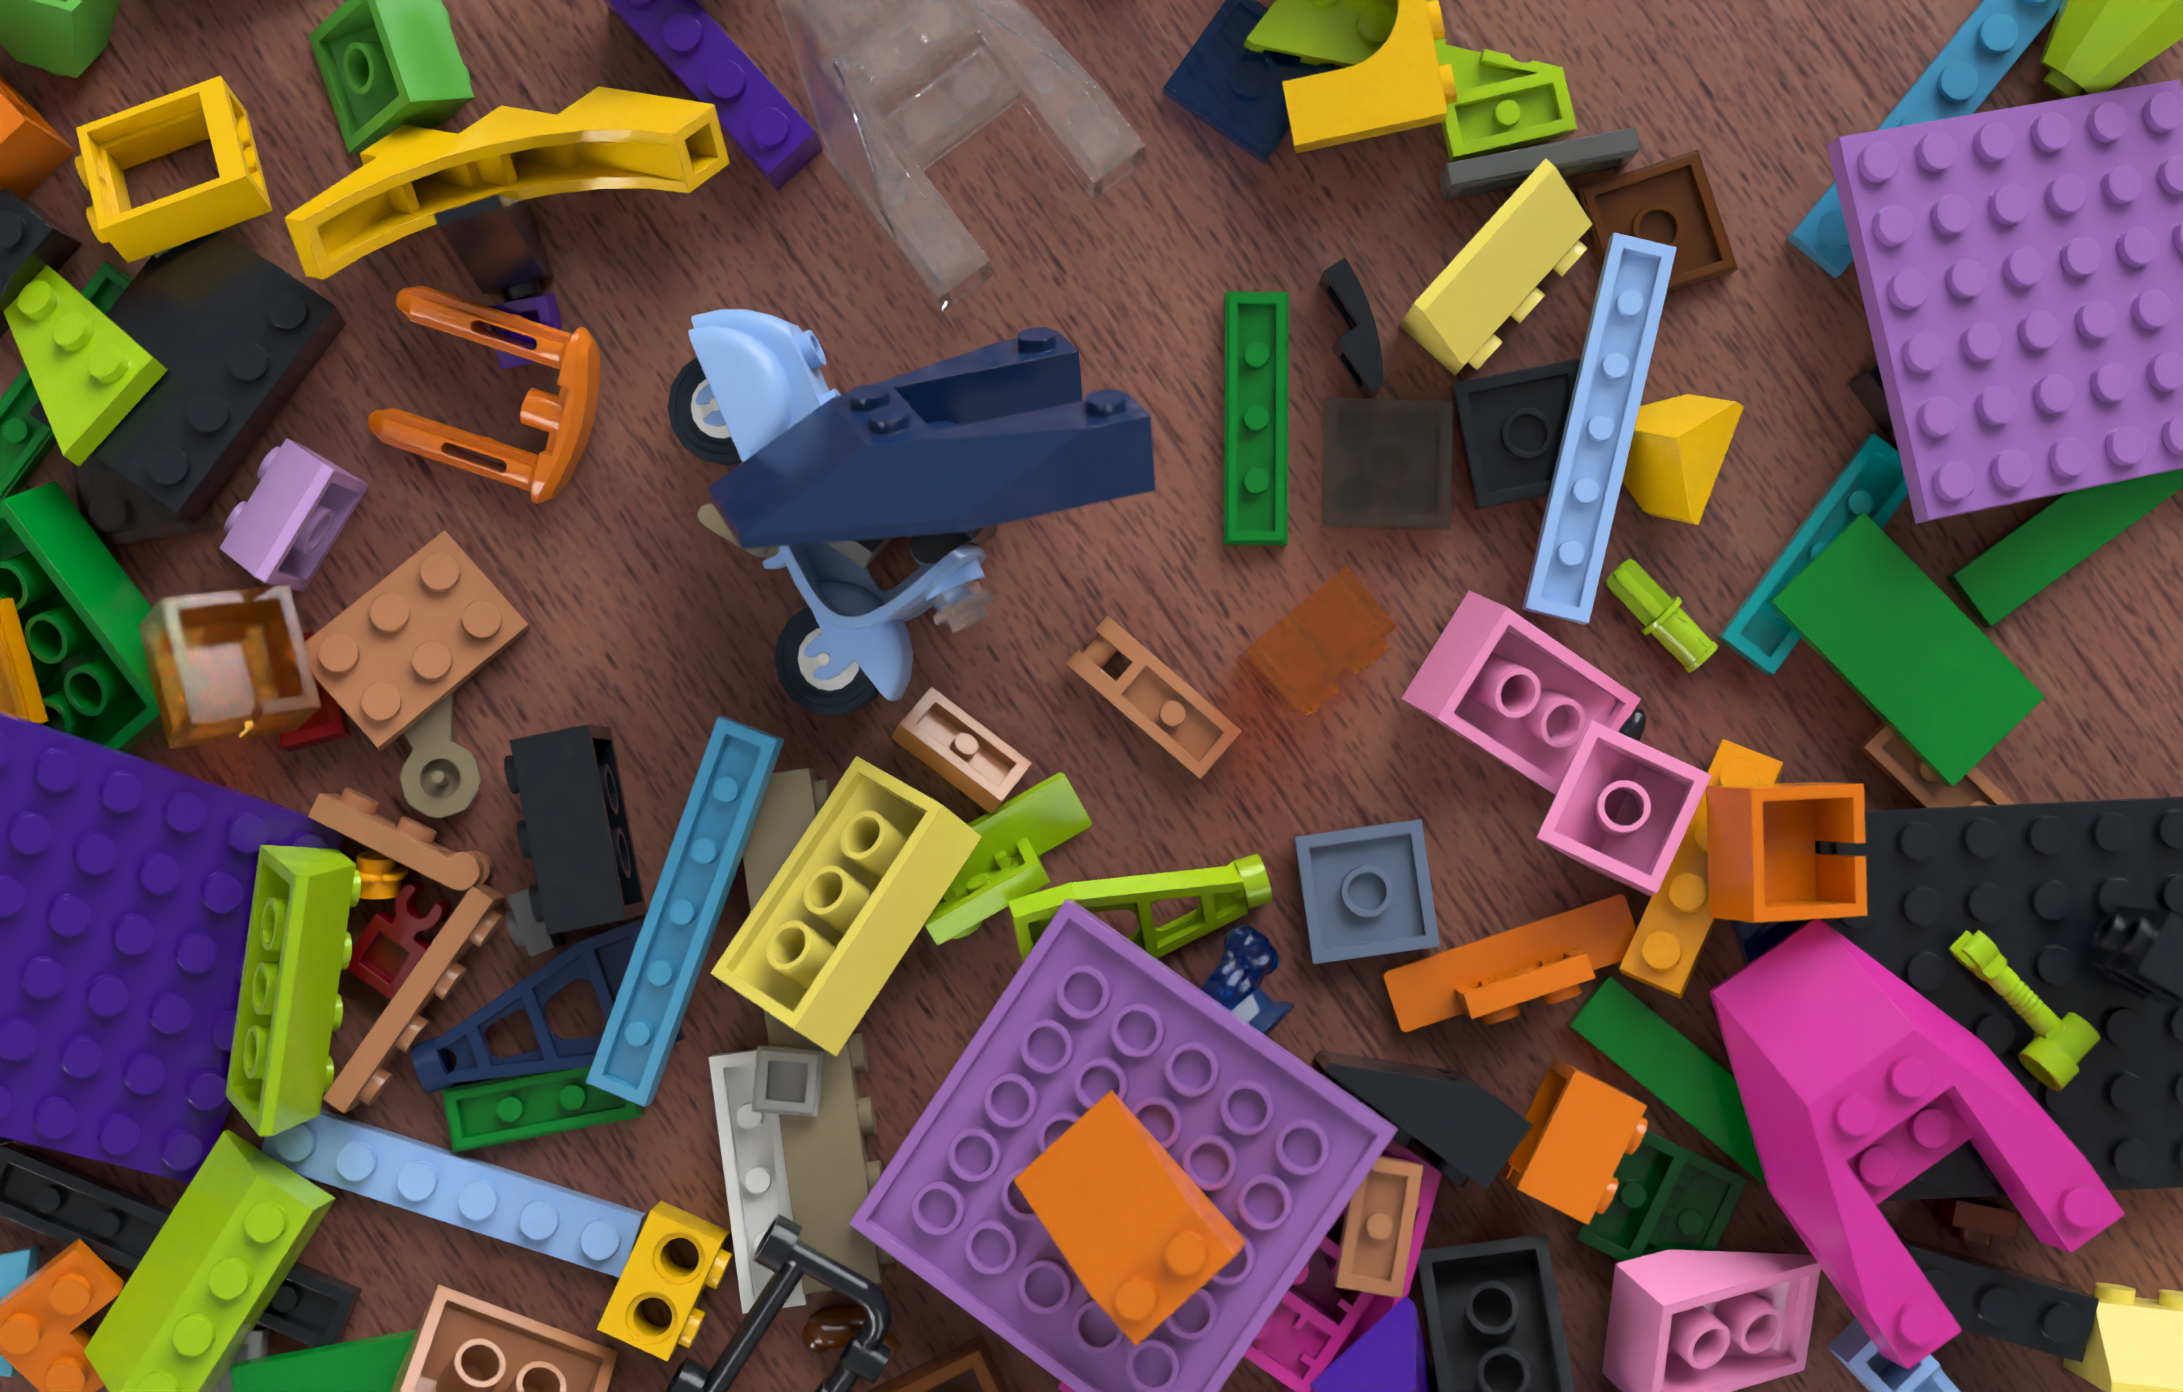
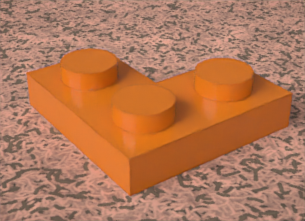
(44, 1315)

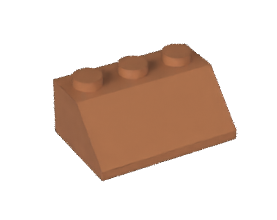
(489, 1349)

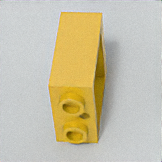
(158, 129)

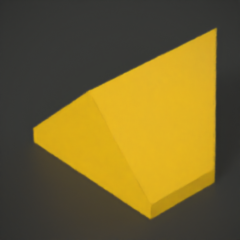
(1679, 454)

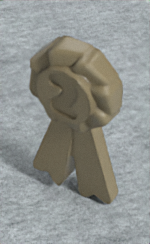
(439, 773)

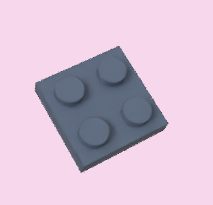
(1366, 891)

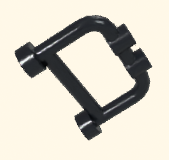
(790, 1260)

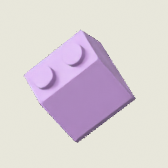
(291, 516)

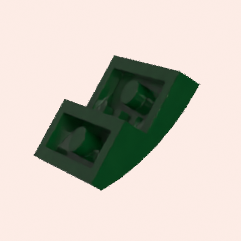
(1664, 1202)

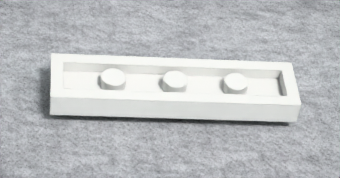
(752, 1170)

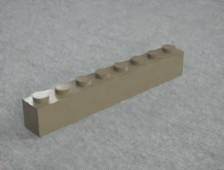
(830, 1152)

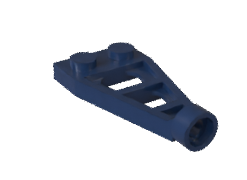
(596, 959)

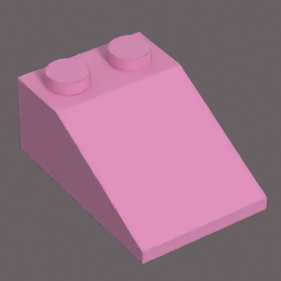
(1515, 691)
(1709, 1320)

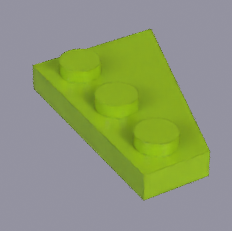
(78, 362)

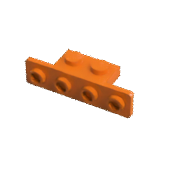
(1512, 966)

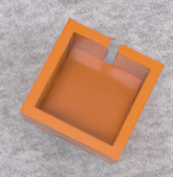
(1766, 855)
(1575, 1141)

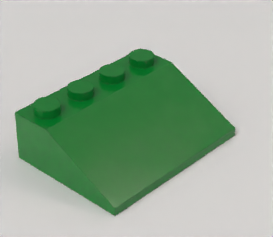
(77, 621)

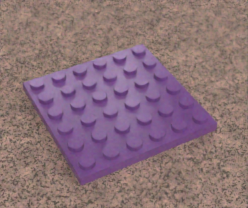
(2024, 293)
(1224, 1100)

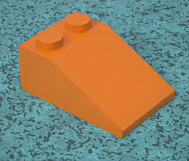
(1127, 1217)

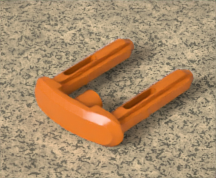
(565, 416)

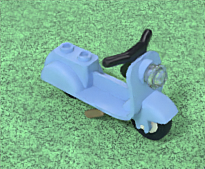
(852, 638)

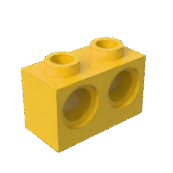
(655, 1275)

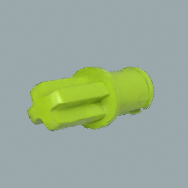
(1660, 614)

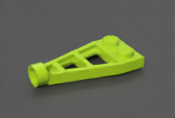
(1220, 893)

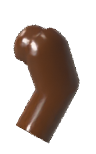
(835, 1325)

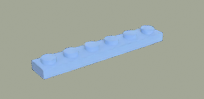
(1599, 428)
(460, 1190)

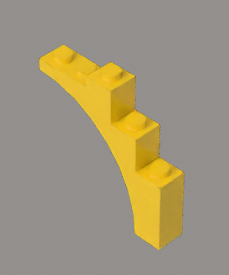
(594, 144)

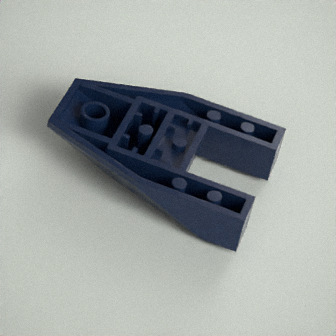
(944, 452)

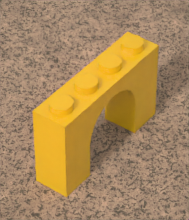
(1382, 95)

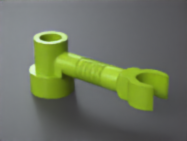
(2057, 1042)

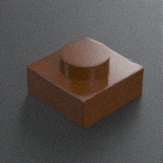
(1977, 1219)

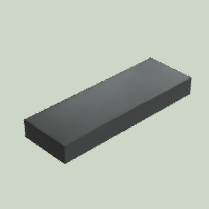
(1513, 167)

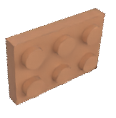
(413, 640)

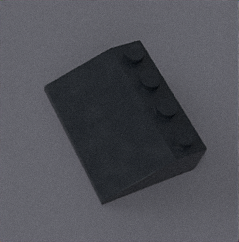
(234, 353)

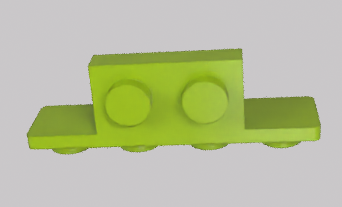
(1007, 858)

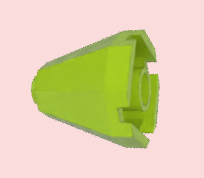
(2106, 41)

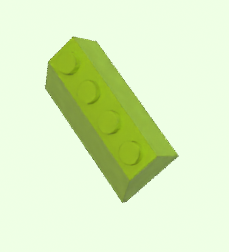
(291, 985)
(208, 1273)

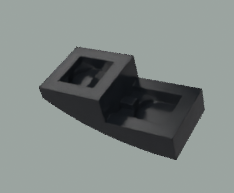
(1359, 347)

